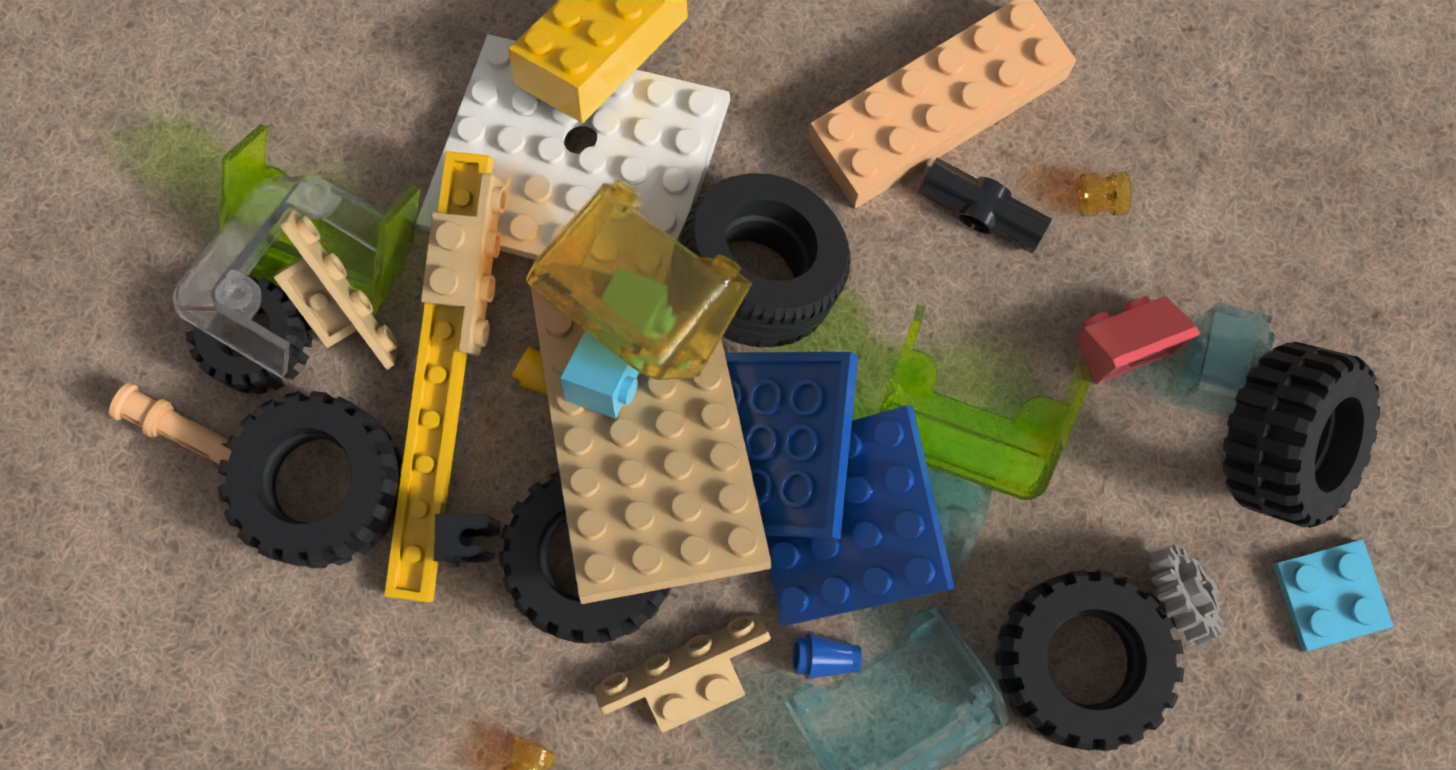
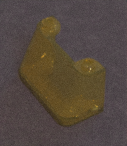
(638, 286)

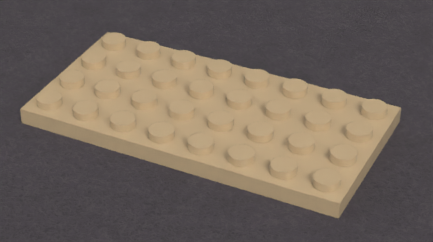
(658, 489)

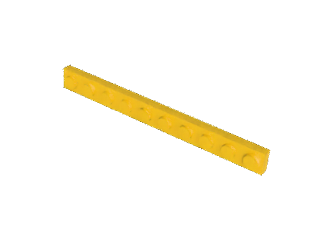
(433, 411)

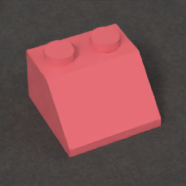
(1134, 337)

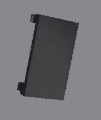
(458, 538)

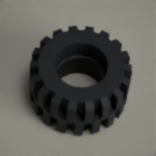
(241, 372)

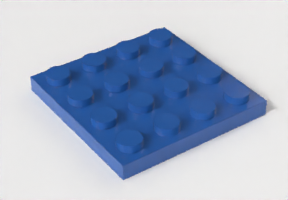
(796, 435)
(888, 532)

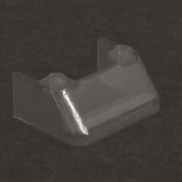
(216, 287)

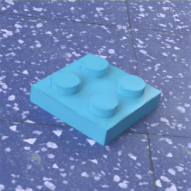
(1332, 595)

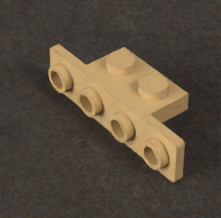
(462, 260)
(324, 295)
(688, 678)

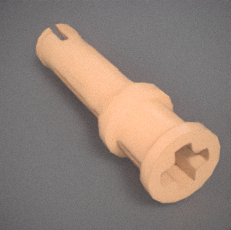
(159, 419)

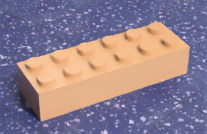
(940, 100)

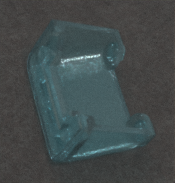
(907, 709)

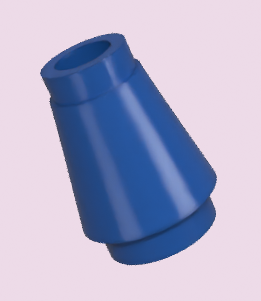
(824, 657)

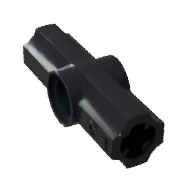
(985, 205)

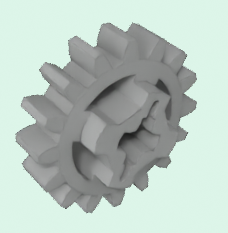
(1186, 594)

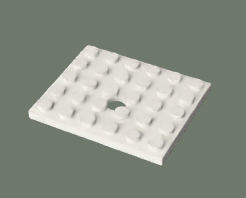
(648, 134)

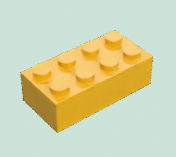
(589, 49)

